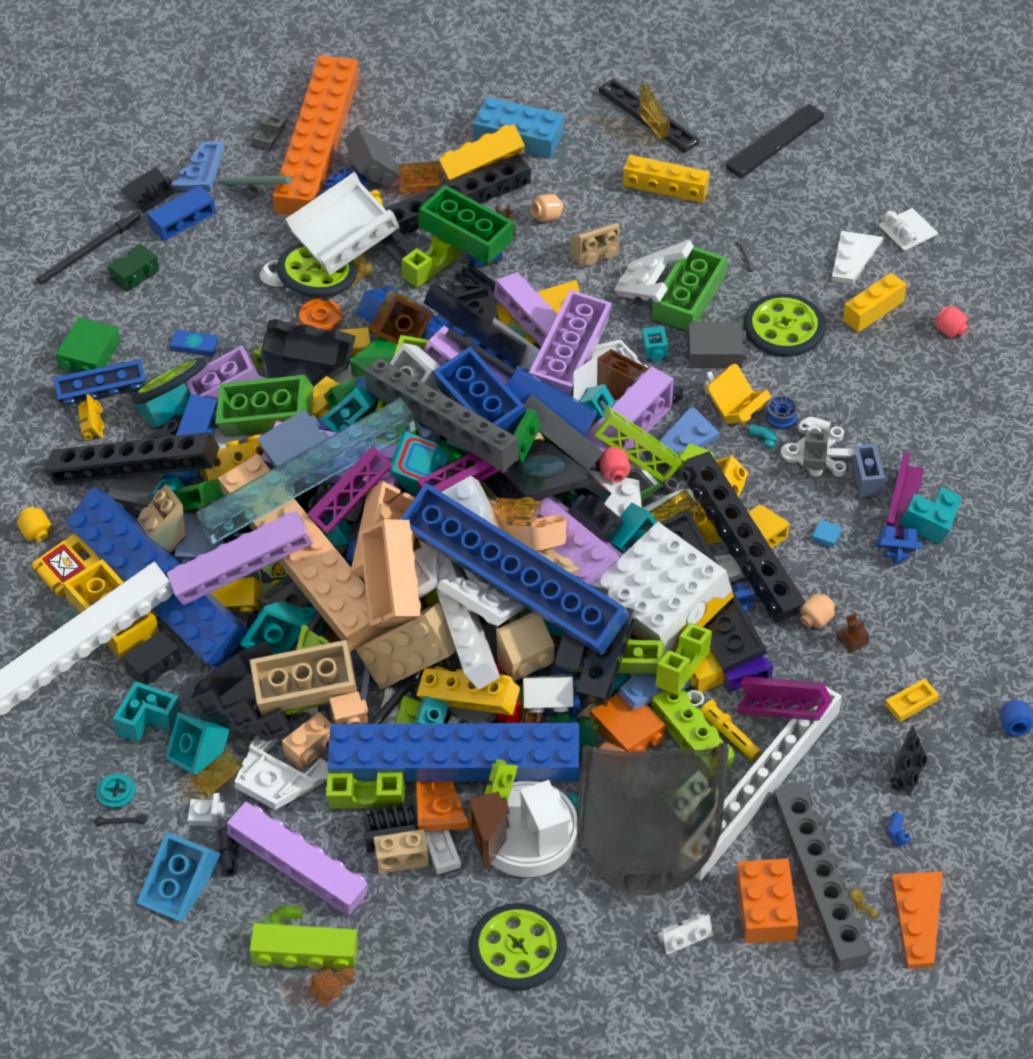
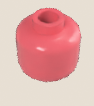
(951, 322)
(614, 464)

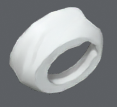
(270, 278)

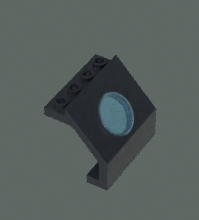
(545, 473)

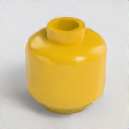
(34, 524)

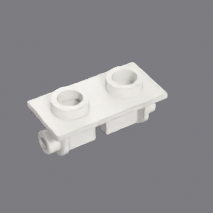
(689, 932)

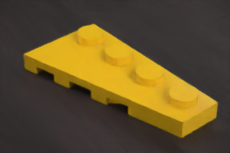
(552, 296)

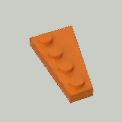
(439, 807)
(918, 912)

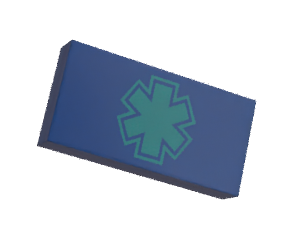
(194, 343)

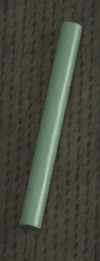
(258, 180)

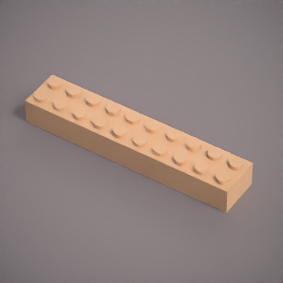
(316, 568)

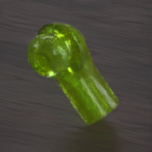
(285, 912)

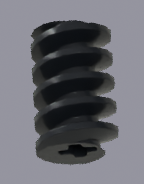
(389, 819)

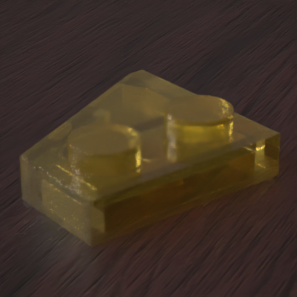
(652, 112)
(674, 506)
(518, 512)
(216, 773)

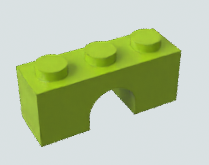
(420, 267)
(678, 667)
(348, 793)

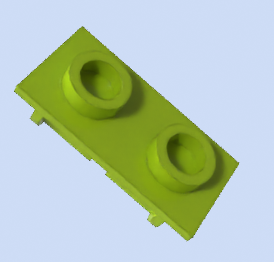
(502, 779)

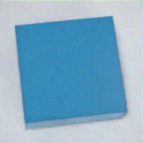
(827, 533)

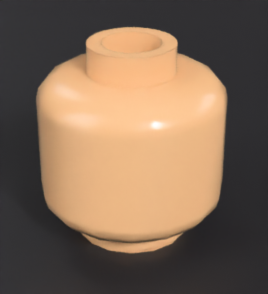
(546, 208)
(817, 611)

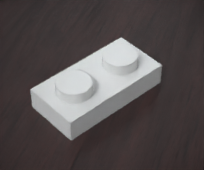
(442, 851)

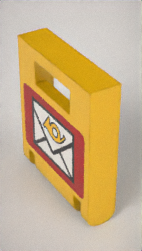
(63, 563)

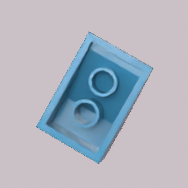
(177, 876)

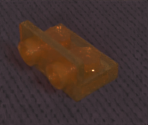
(419, 176)

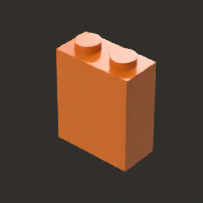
(628, 727)

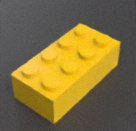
(94, 584)

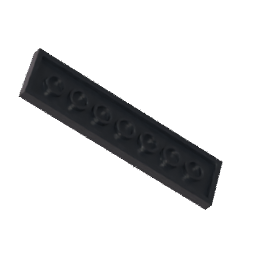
(733, 634)

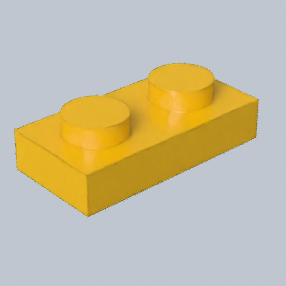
(912, 700)

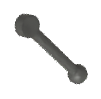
(741, 242)

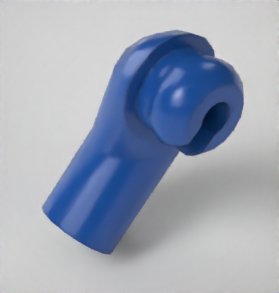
(895, 832)

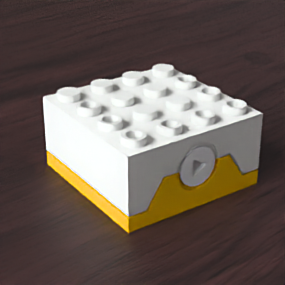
(666, 586)

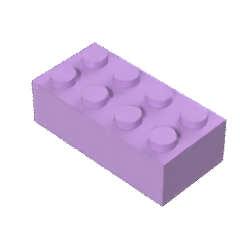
(581, 545)

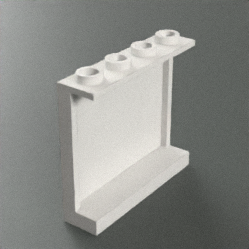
(341, 224)

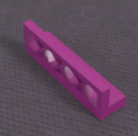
(478, 471)
(907, 484)
(346, 486)
(787, 693)

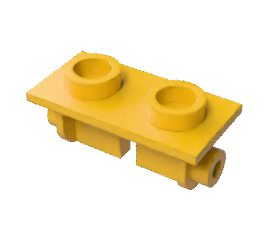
(91, 419)

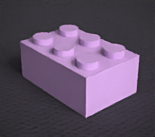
(229, 368)

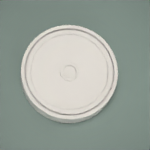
(518, 852)

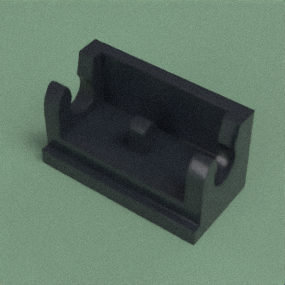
(596, 517)

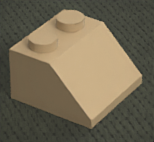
(524, 646)

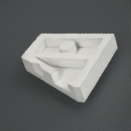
(426, 569)

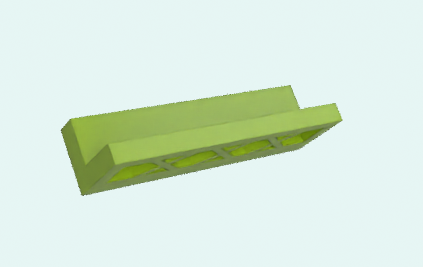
(641, 437)

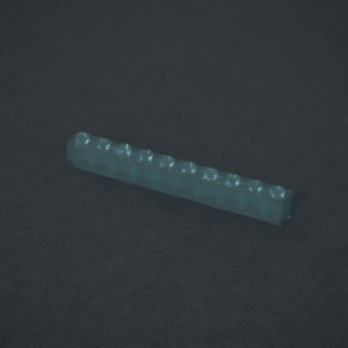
(305, 471)

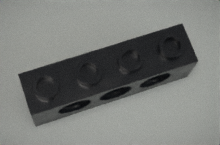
(600, 690)

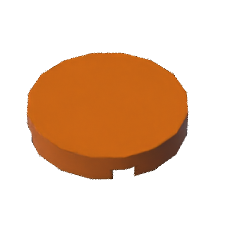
(327, 321)

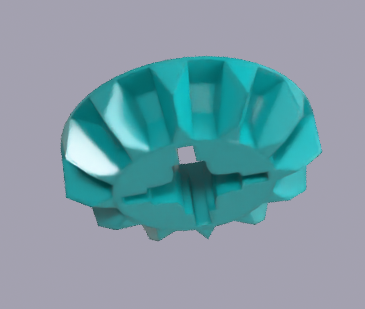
(109, 784)

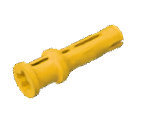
(721, 724)

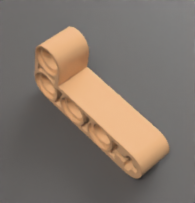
(541, 535)

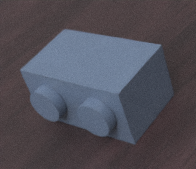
(867, 470)

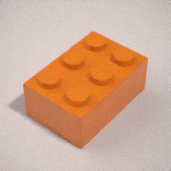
(766, 901)

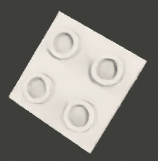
(907, 228)

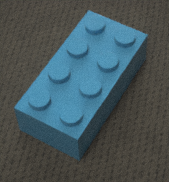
(537, 127)

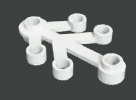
(798, 454)

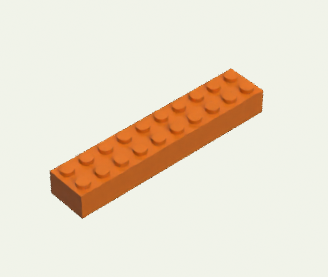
(317, 133)

